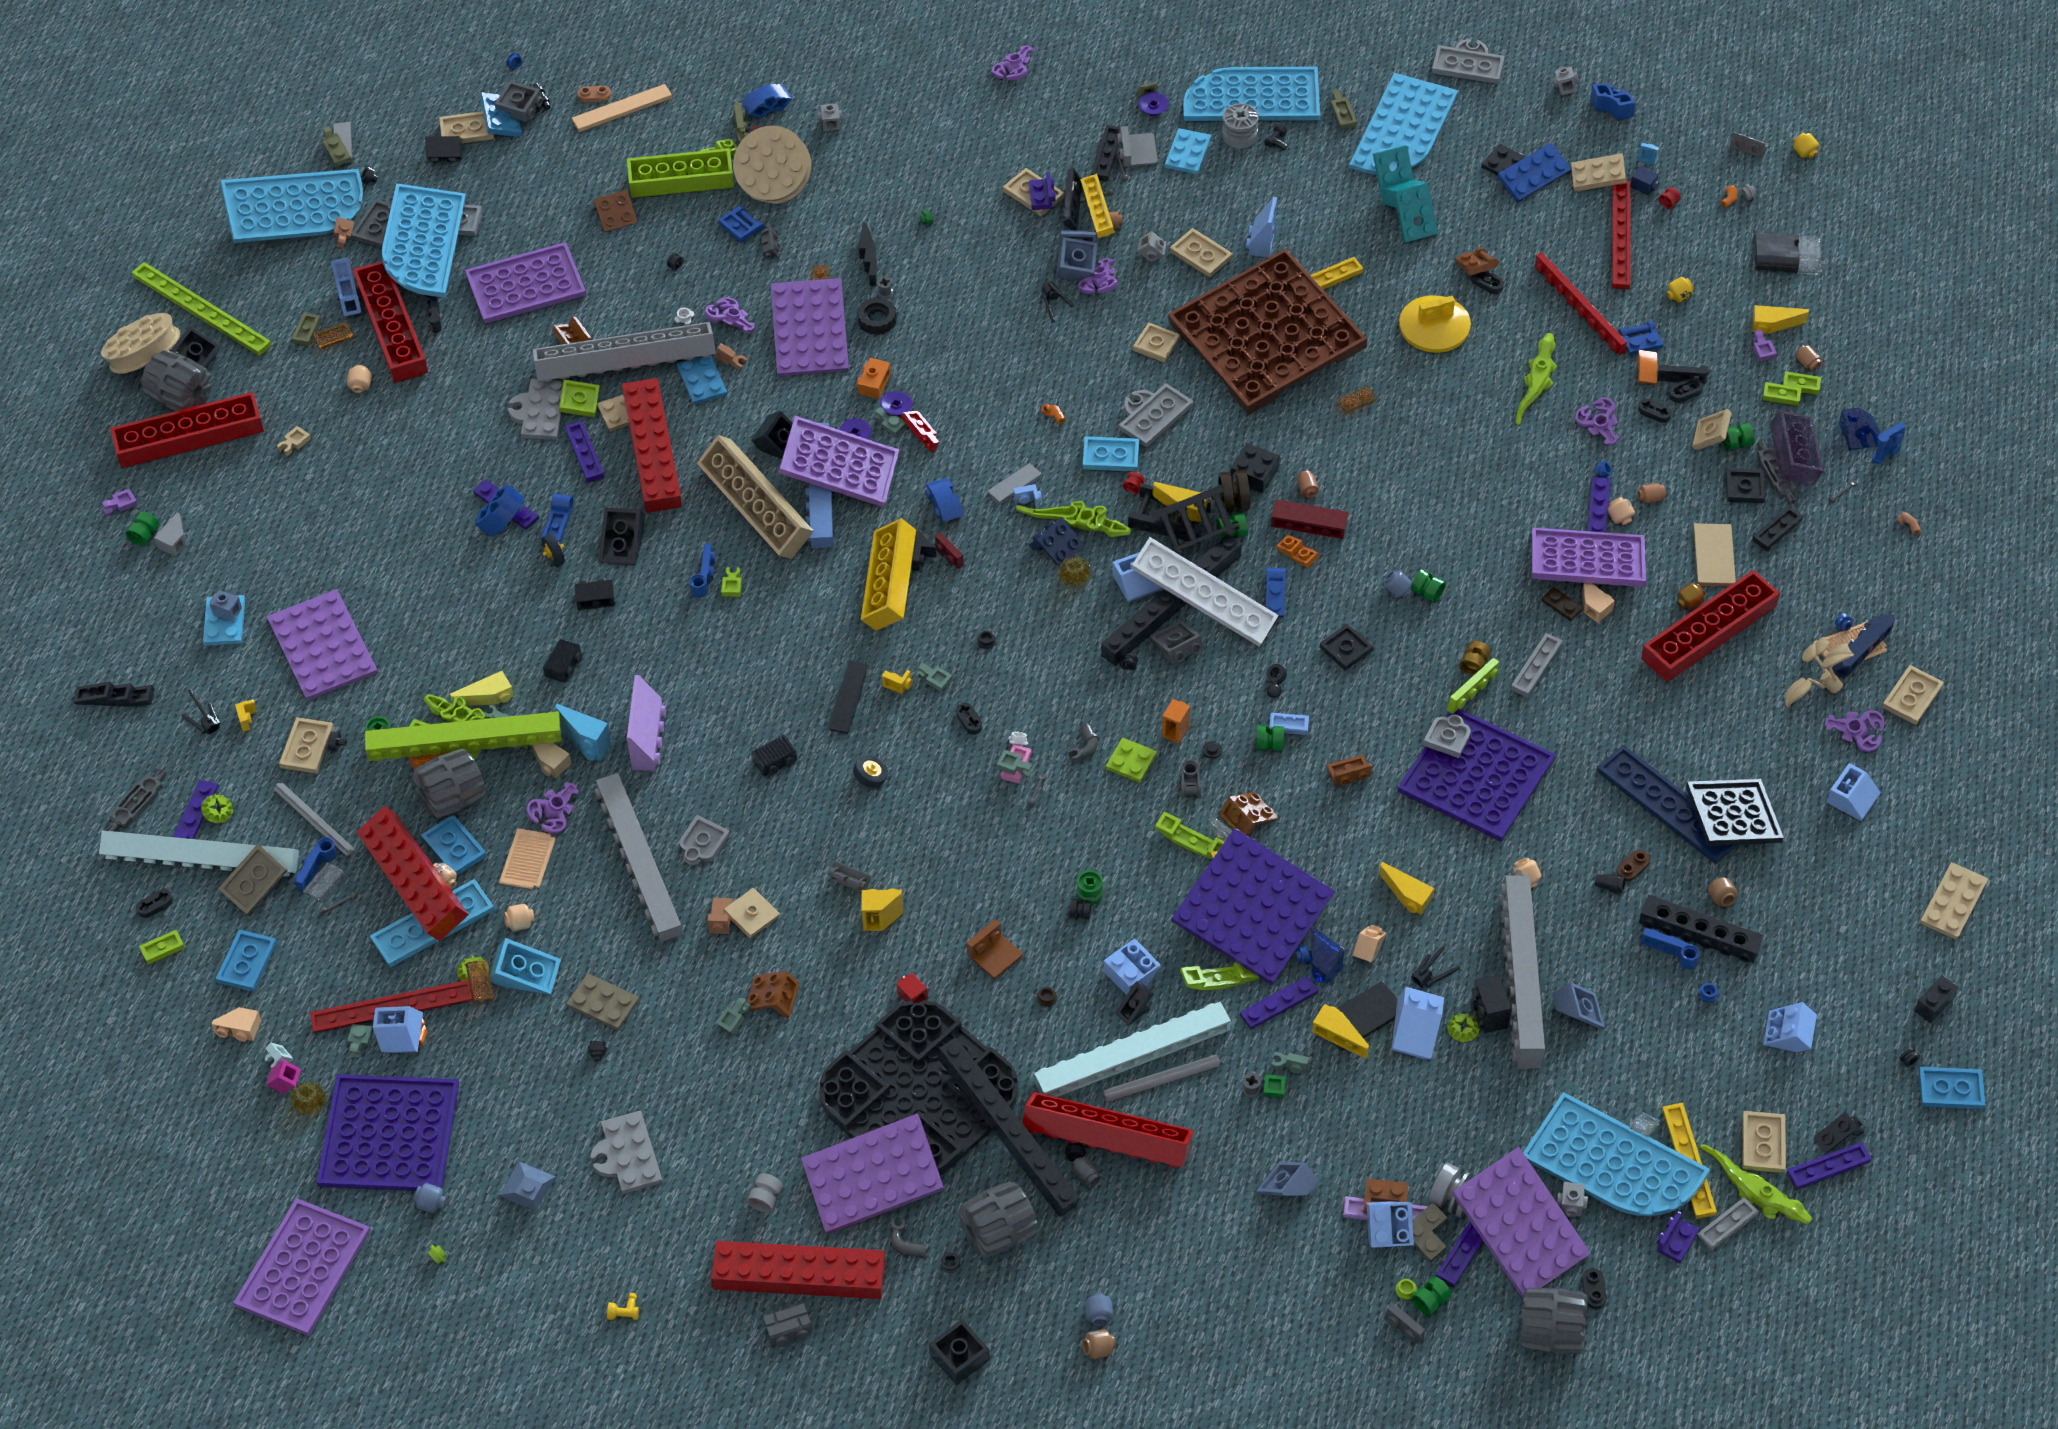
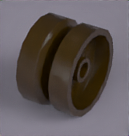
(1235, 490)

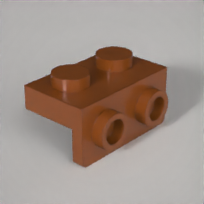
(571, 332)
(1349, 770)

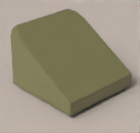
(1147, 88)

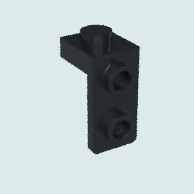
(1839, 1131)

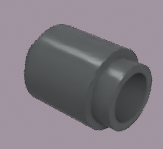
(1085, 1172)

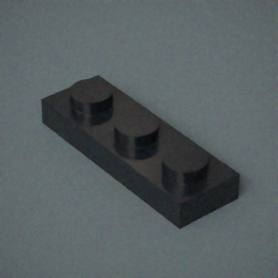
(1777, 528)

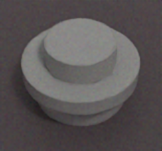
(1749, 192)

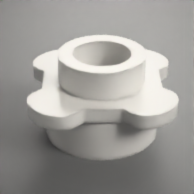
(684, 312)
(1018, 738)

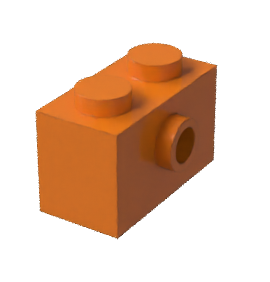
(873, 378)
(1175, 721)

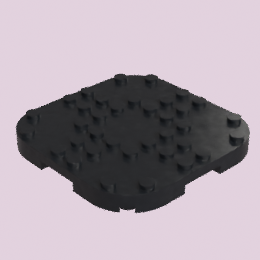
(899, 1075)

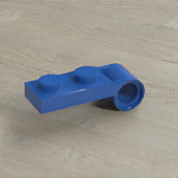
(559, 515)
(700, 582)
(1275, 590)
(313, 862)
(1672, 946)

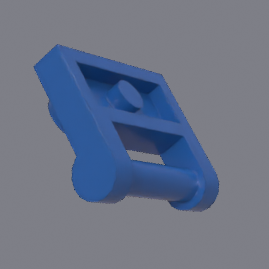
(737, 227)
(1642, 342)
(1889, 442)

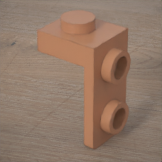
(718, 921)

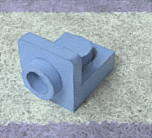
(1026, 494)

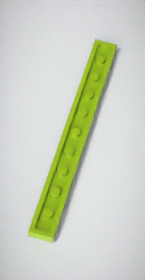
(201, 309)

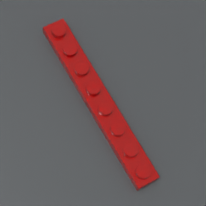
(1621, 236)
(1580, 303)
(364, 1011)

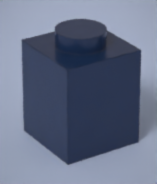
(1644, 180)

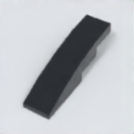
(868, 253)
(109, 695)
(848, 696)

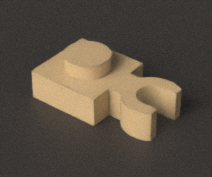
(294, 439)

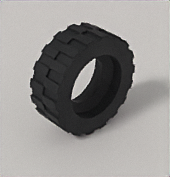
(876, 327)

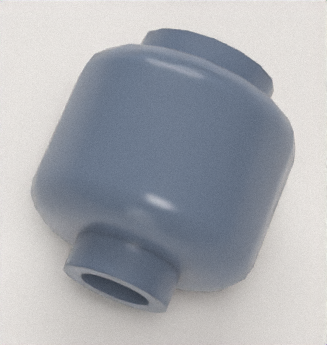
(1397, 584)
(429, 1198)
(1098, 1309)

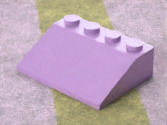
(645, 726)

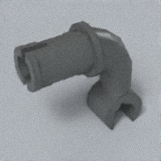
(1091, 742)
(905, 1247)

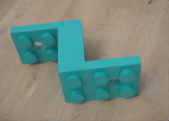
(1405, 193)

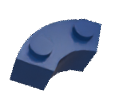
(766, 100)
(1612, 100)
(944, 500)
(499, 510)

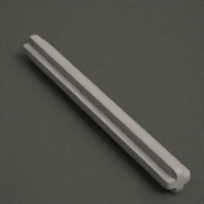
(316, 821)
(1161, 1078)

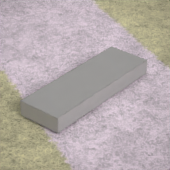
(344, 132)
(1005, 489)
(1728, 1223)

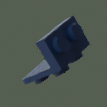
(1057, 541)

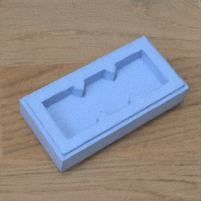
(1292, 723)

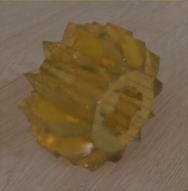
(1074, 571)
(305, 1104)

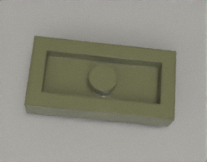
(306, 327)

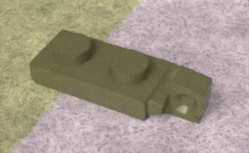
(1342, 111)
(740, 126)
(335, 147)

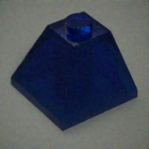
(1859, 428)
(1325, 957)

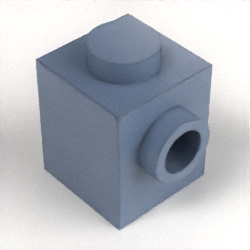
(225, 605)

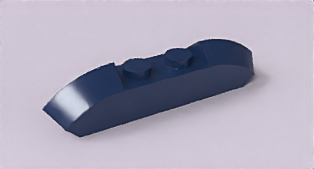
(1868, 639)

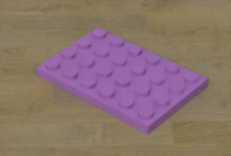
(525, 282)
(809, 327)
(839, 461)
(1588, 557)
(322, 644)
(872, 1173)
(1520, 1222)
(302, 1267)

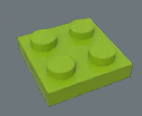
(579, 398)
(1131, 760)

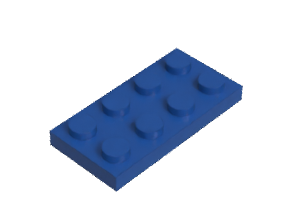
(1534, 172)

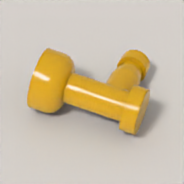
(629, 1311)

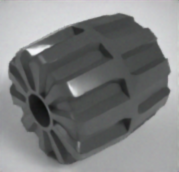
(175, 381)
(449, 783)
(997, 1219)
(1554, 1320)

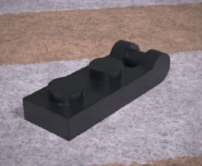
(434, 314)
(1681, 373)

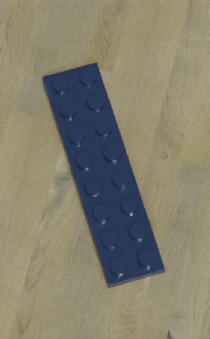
(1659, 798)

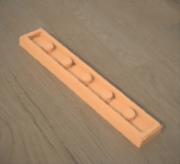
(621, 108)

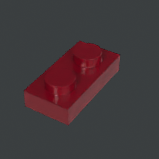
(952, 554)

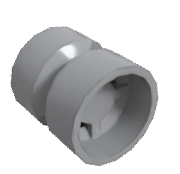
(764, 1193)

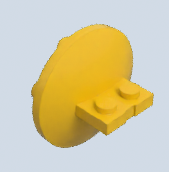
(1434, 323)

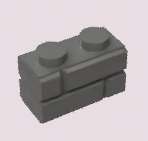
(787, 1325)

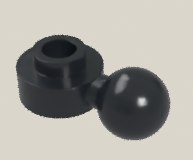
(1274, 690)

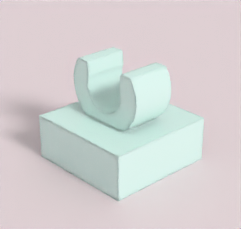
(277, 1053)

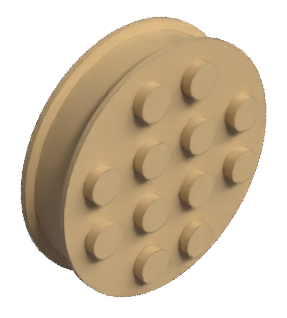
(772, 164)
(139, 341)

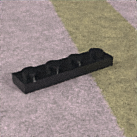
(1106, 153)
(1072, 199)

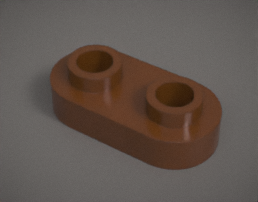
(1634, 864)

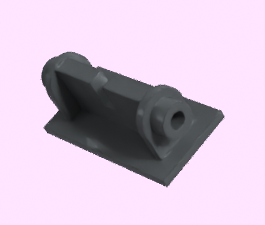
(1748, 145)
(770, 241)
(849, 876)

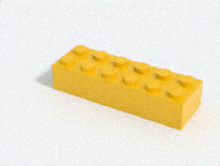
(888, 574)

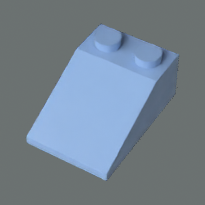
(1263, 231)
(1417, 1023)

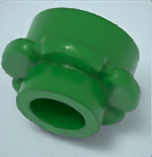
(926, 217)

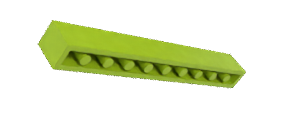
(466, 735)

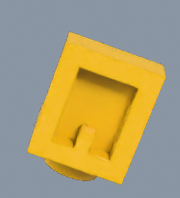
(895, 682)
(244, 710)

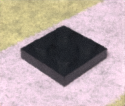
(1501, 159)
(1745, 485)
(1346, 646)

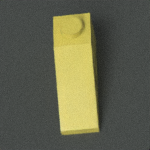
(486, 691)

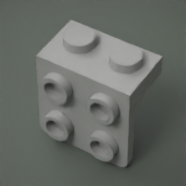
(1137, 148)

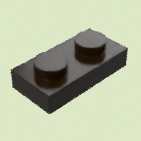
(1562, 604)

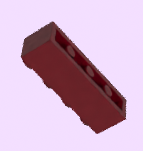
(1309, 519)

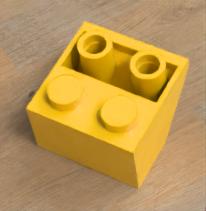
(880, 908)

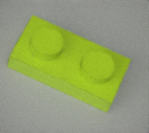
(1808, 383)
(1782, 394)
(162, 947)

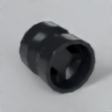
(1080, 909)

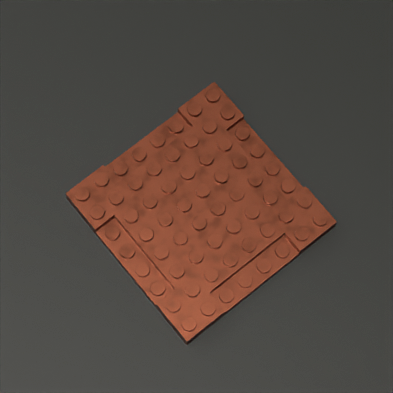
(1267, 330)

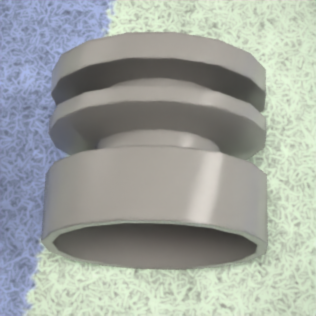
(1240, 125)
(1447, 1182)

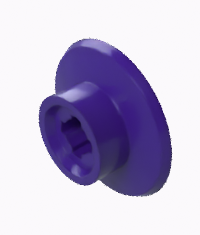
(1153, 103)
(896, 403)
(854, 425)

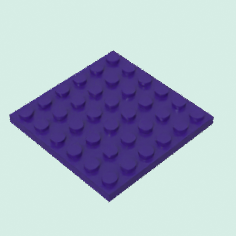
(1485, 784)
(1253, 906)
(388, 1132)

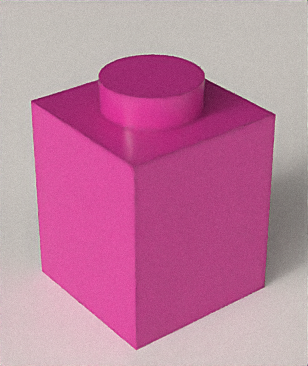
(283, 1077)

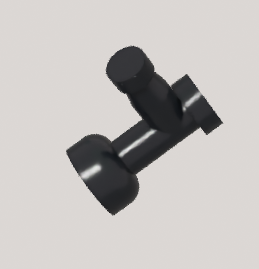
(1279, 130)

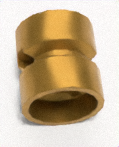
(1475, 657)

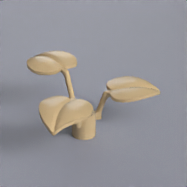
(1829, 679)

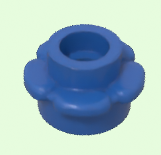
(514, 59)
(1603, 469)
(1843, 622)
(1303, 954)
(1712, 989)

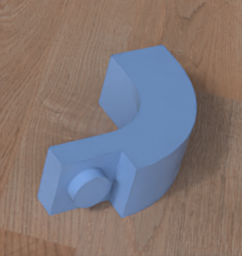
(346, 286)

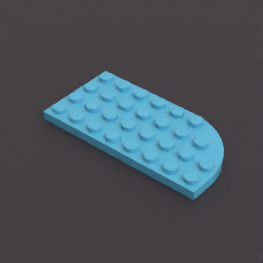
(1272, 91)
(1406, 115)
(290, 204)
(422, 238)
(1613, 1160)

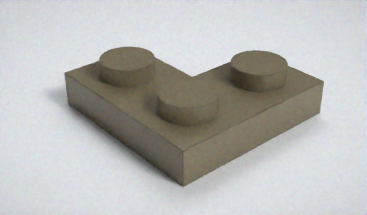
(1423, 1229)

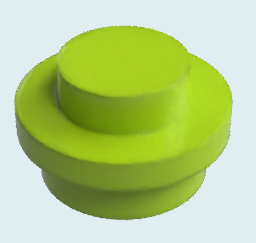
(437, 1254)
(1405, 1289)

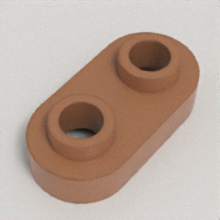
(594, 93)

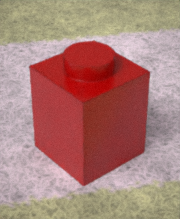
(911, 989)

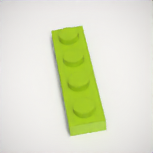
(1473, 685)

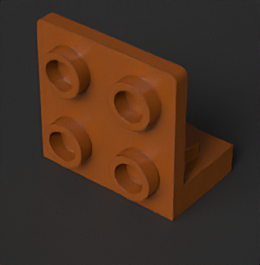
(615, 210)
(1246, 812)
(992, 950)
(773, 991)

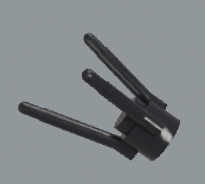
(1052, 292)
(209, 722)
(1423, 975)

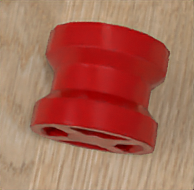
(1669, 197)
(1133, 482)

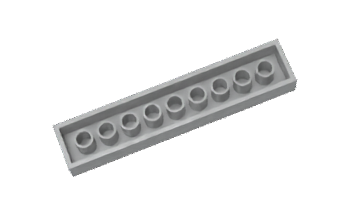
(624, 351)
(1522, 972)

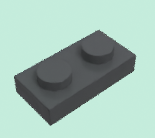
(1411, 1328)

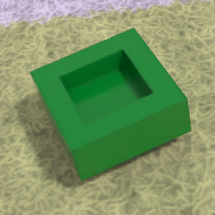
(1274, 1086)

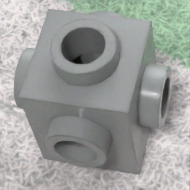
(1566, 80)
(828, 113)
(1151, 247)
(1572, 1199)

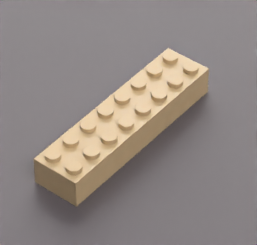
(755, 497)

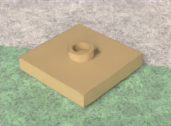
(1156, 342)
(1711, 429)
(751, 913)

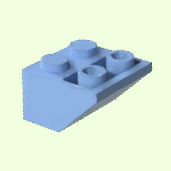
(1131, 582)
(1853, 792)
(1130, 965)
(1790, 1028)
(397, 1029)
(1389, 1224)

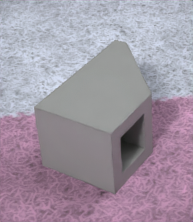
(172, 536)

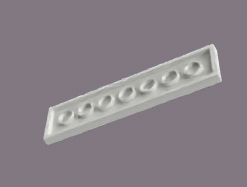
(1204, 591)

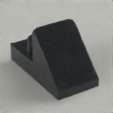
(922, 549)
(1134, 1003)

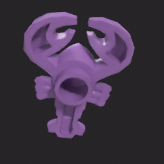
(1014, 64)
(1102, 279)
(730, 316)
(1600, 422)
(1857, 729)
(553, 808)

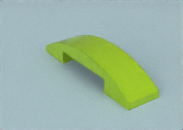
(1185, 837)
(1216, 978)

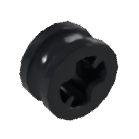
(675, 261)
(1128, 661)
(1909, 1056)
(950, 1269)

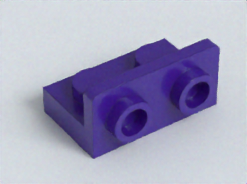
(1041, 193)
(1677, 1238)

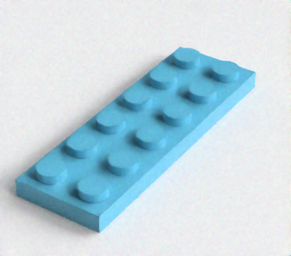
(408, 937)

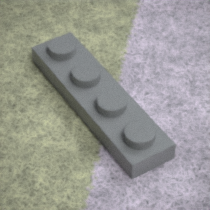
(1536, 665)

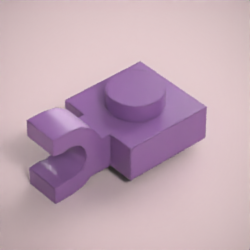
(1763, 349)
(122, 501)

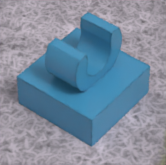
(1648, 153)

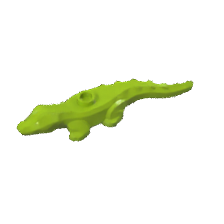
(1539, 375)
(1081, 517)
(454, 712)
(1759, 1191)

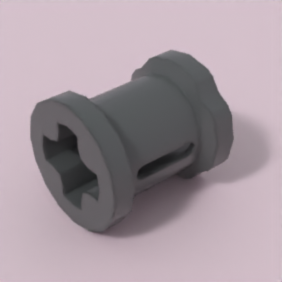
(884, 284)
(1251, 1079)

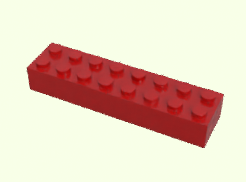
(390, 322)
(186, 429)
(651, 445)
(1710, 625)
(412, 873)
(1107, 1129)
(798, 1270)

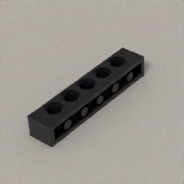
(1710, 926)

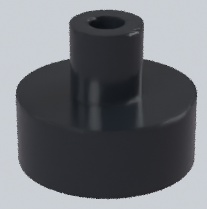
(368, 175)
(335, 741)

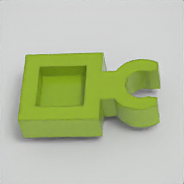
(731, 584)

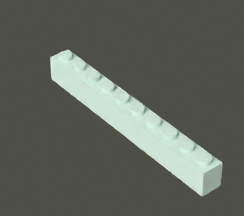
(187, 851)
(1132, 1051)

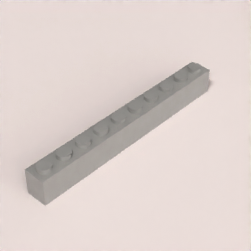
(639, 858)

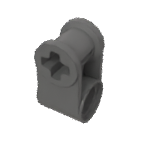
(1190, 781)

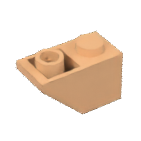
(1596, 602)
(1369, 943)
(238, 1023)

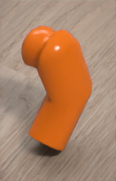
(1731, 196)

